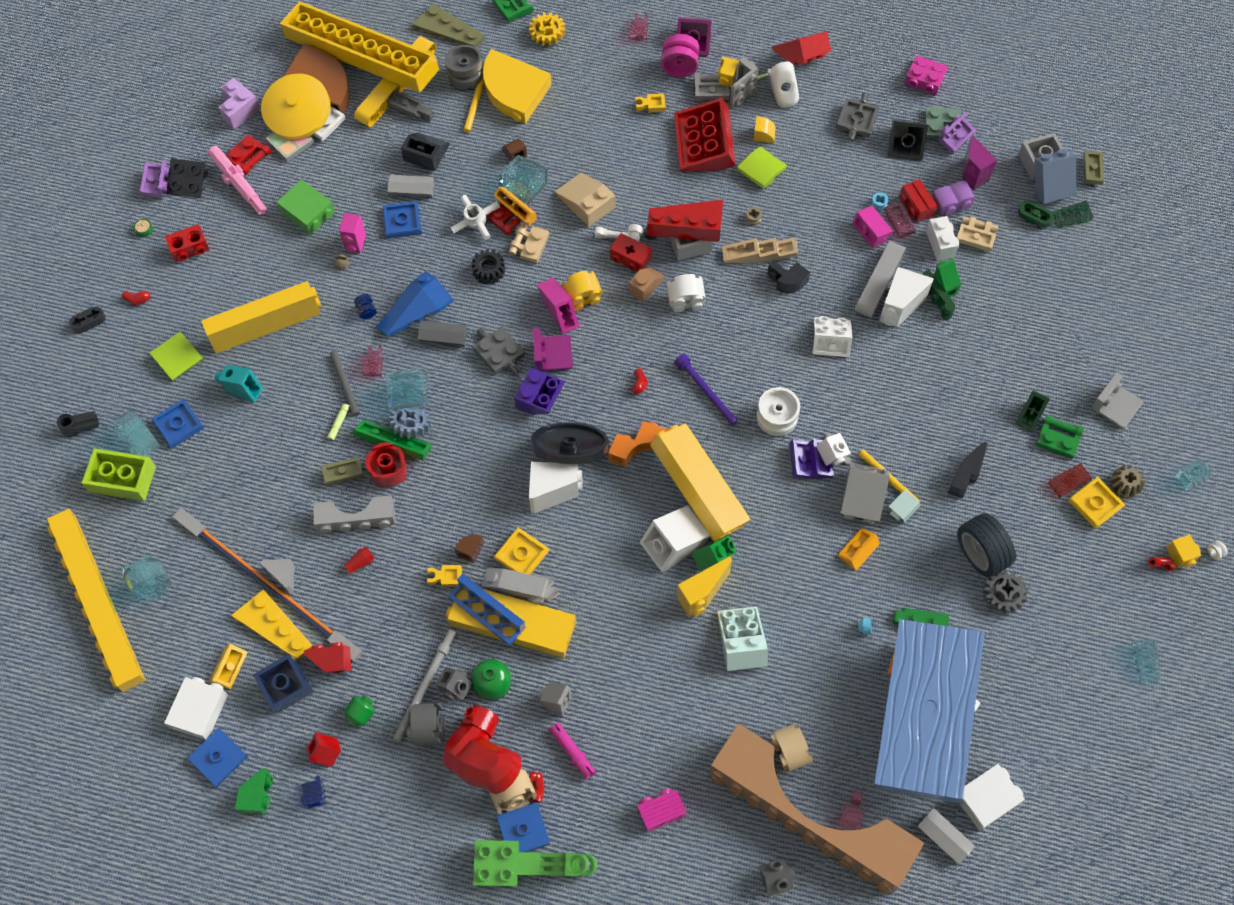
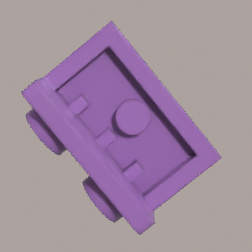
(957, 134)
(153, 179)

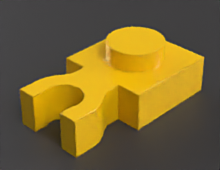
(653, 103)
(447, 575)

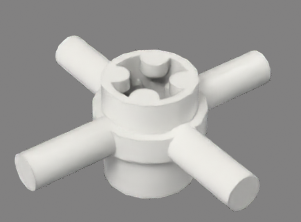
(475, 222)

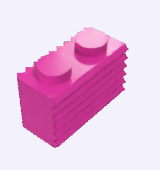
(352, 233)
(661, 810)

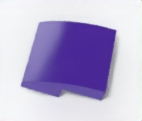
(807, 460)

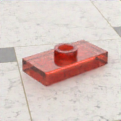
(1070, 480)

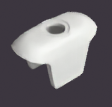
(778, 75)

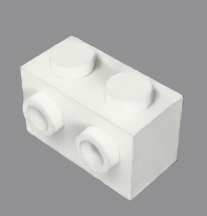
(942, 238)

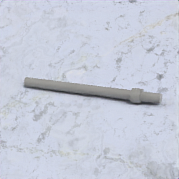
(442, 650)

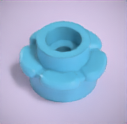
(865, 626)

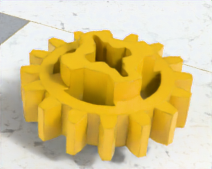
(547, 29)

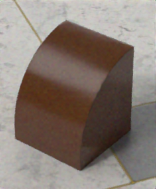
(515, 148)
(469, 547)

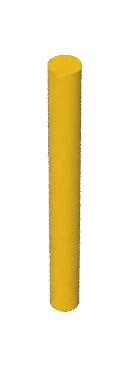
(469, 121)
(892, 480)

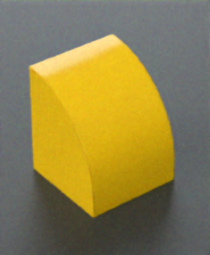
(764, 130)

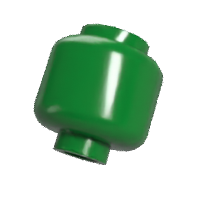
(359, 710)

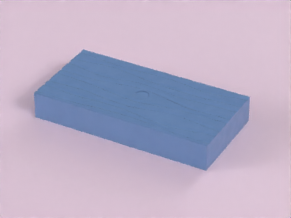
(930, 711)

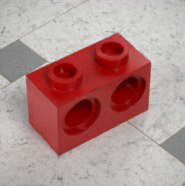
(186, 240)

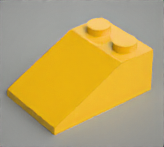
(700, 589)

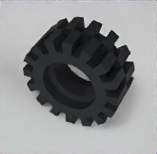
(488, 257)

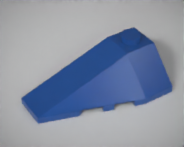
(420, 298)

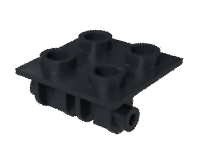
(186, 177)

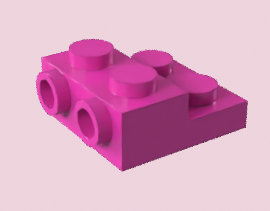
(926, 75)

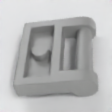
(708, 88)

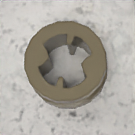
(758, 214)

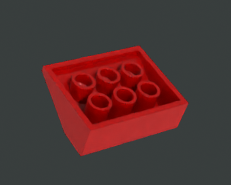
(705, 137)

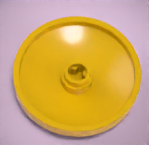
(295, 106)

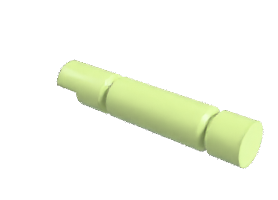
(338, 421)

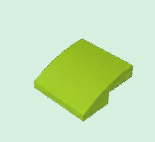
(761, 167)
(176, 356)

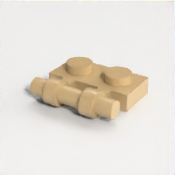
(977, 237)
(534, 245)

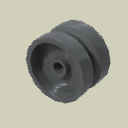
(464, 66)

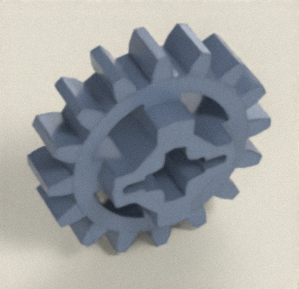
(409, 422)

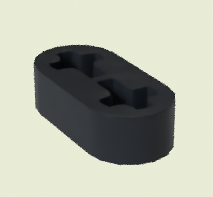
(87, 320)

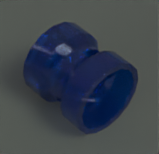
(364, 306)

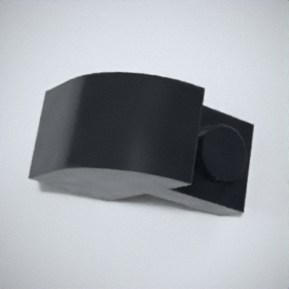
(788, 281)

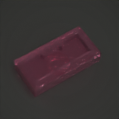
(900, 220)

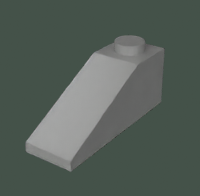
(514, 583)

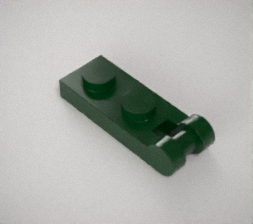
(940, 297)

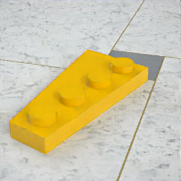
(270, 622)

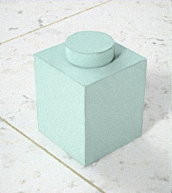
(904, 506)

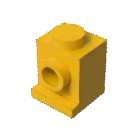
(727, 71)

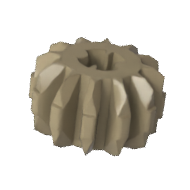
(1127, 481)

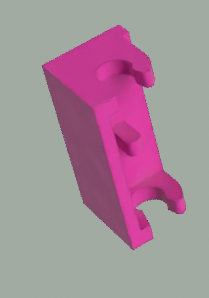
(871, 226)

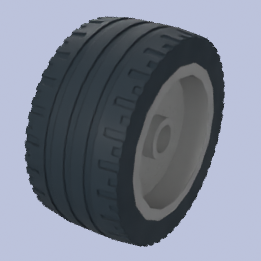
(986, 545)

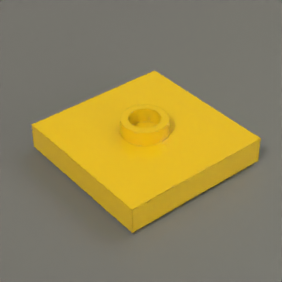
(1096, 502)
(521, 552)

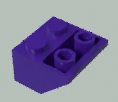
(538, 392)

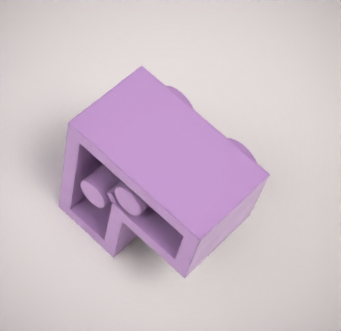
(238, 103)

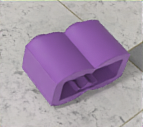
(953, 197)

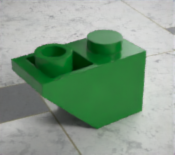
(948, 277)
(714, 552)
(253, 794)

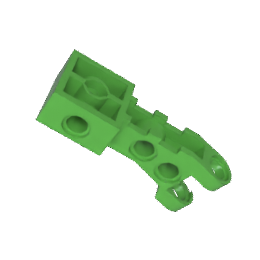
(501, 863)

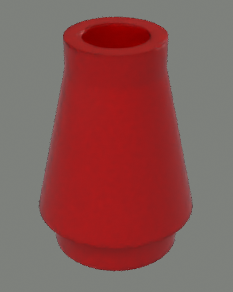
(359, 560)

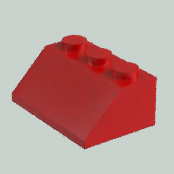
(804, 48)

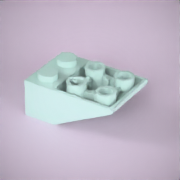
(742, 638)

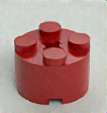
(386, 465)

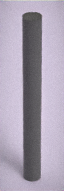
(344, 382)

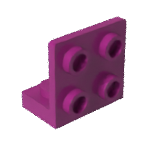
(552, 352)

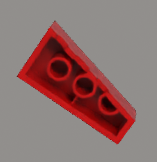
(687, 221)

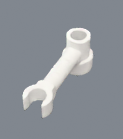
(634, 232)

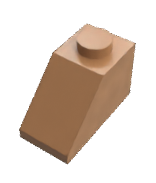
(645, 283)

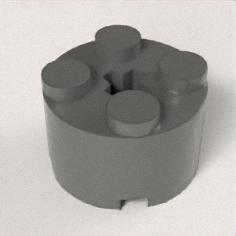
(426, 724)

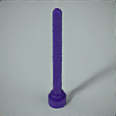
(683, 362)

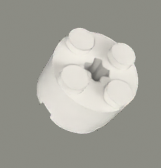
(686, 292)

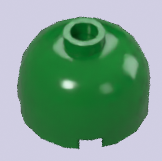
(491, 679)

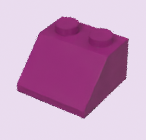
(698, 29)
(977, 164)

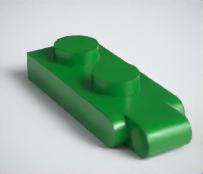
(920, 616)

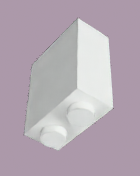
(196, 708)
(990, 797)

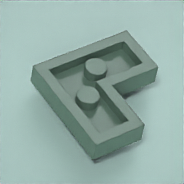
(938, 118)

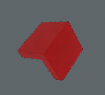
(323, 749)

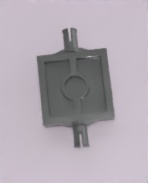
(857, 117)
(498, 350)

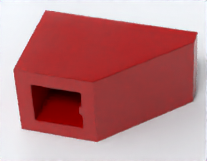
(331, 659)

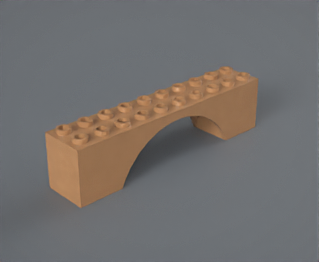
(876, 852)

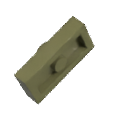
(1093, 167)
(342, 471)

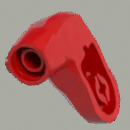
(475, 758)

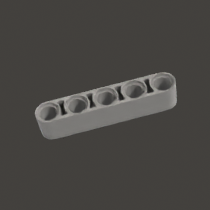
(880, 279)

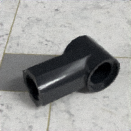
(77, 423)

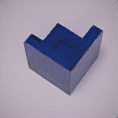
(313, 794)

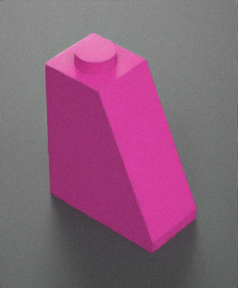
(558, 304)

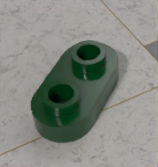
(1035, 214)

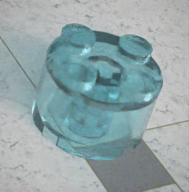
(146, 578)

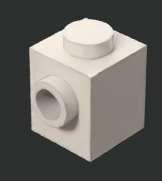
(833, 450)

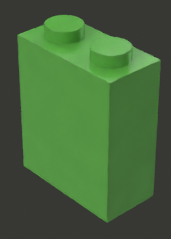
(306, 207)

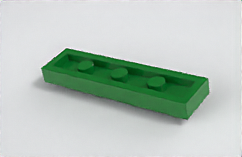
(379, 434)

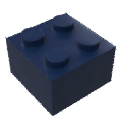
(283, 683)

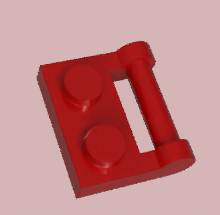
(245, 150)
(502, 216)

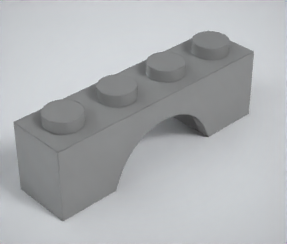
(378, 513)

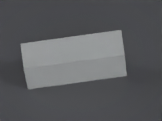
(410, 186)
(946, 836)

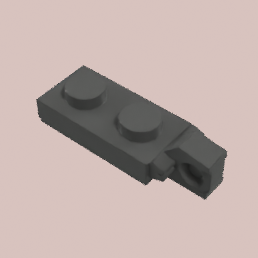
(409, 106)

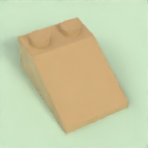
(587, 198)

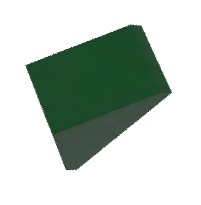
(1032, 410)

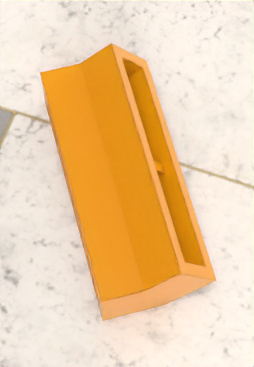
(517, 203)

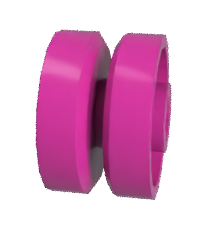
(680, 55)

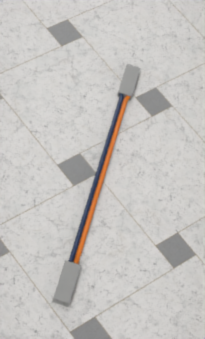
(199, 530)

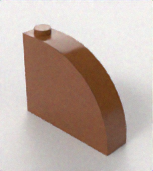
(325, 69)

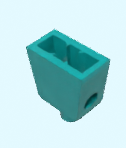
(239, 382)

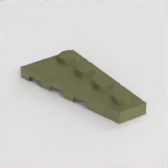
(440, 22)

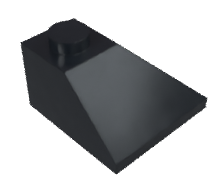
(907, 139)

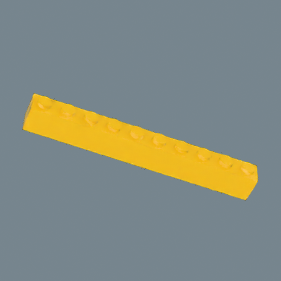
(95, 600)

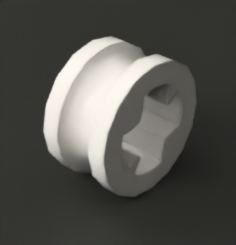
(1217, 550)

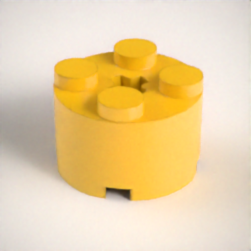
(583, 289)

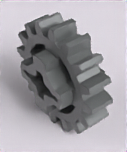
(1010, 585)

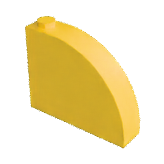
(514, 85)

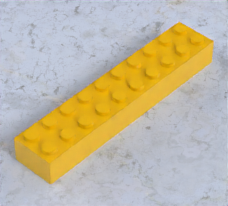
(360, 46)

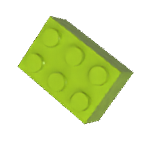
(119, 474)

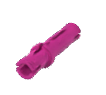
(578, 758)

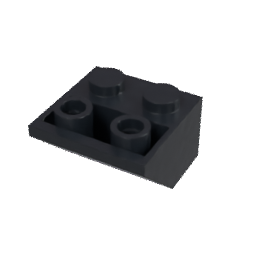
(424, 150)

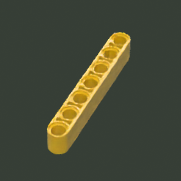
(376, 102)

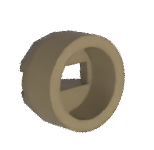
(341, 262)

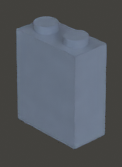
(1055, 176)

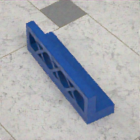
(492, 604)

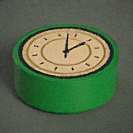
(143, 227)

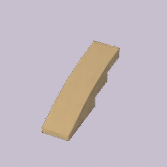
(762, 251)

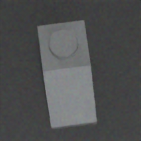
(555, 697)

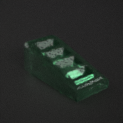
(1081, 206)

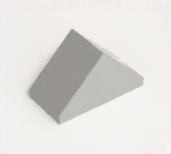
(281, 571)

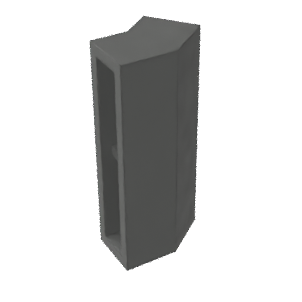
(442, 333)

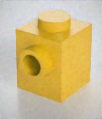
(1184, 551)

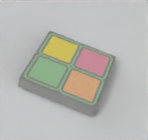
(288, 148)

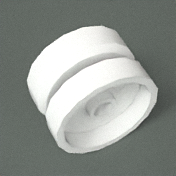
(778, 411)

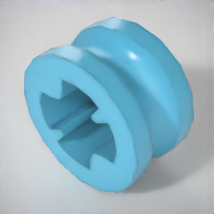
(880, 197)

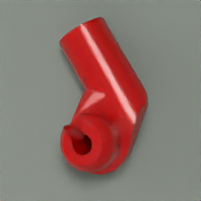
(136, 299)
(537, 778)

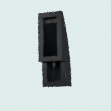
(968, 471)

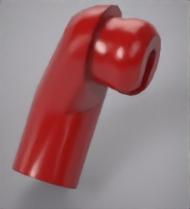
(641, 383)
(1166, 562)

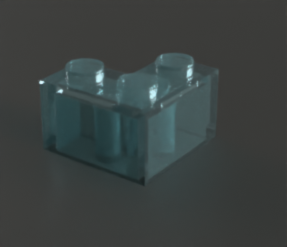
(132, 428)

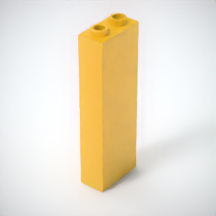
(262, 316)
(699, 481)
(545, 629)

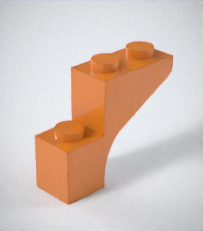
(625, 447)

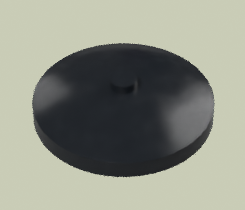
(569, 443)

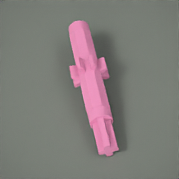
(234, 175)

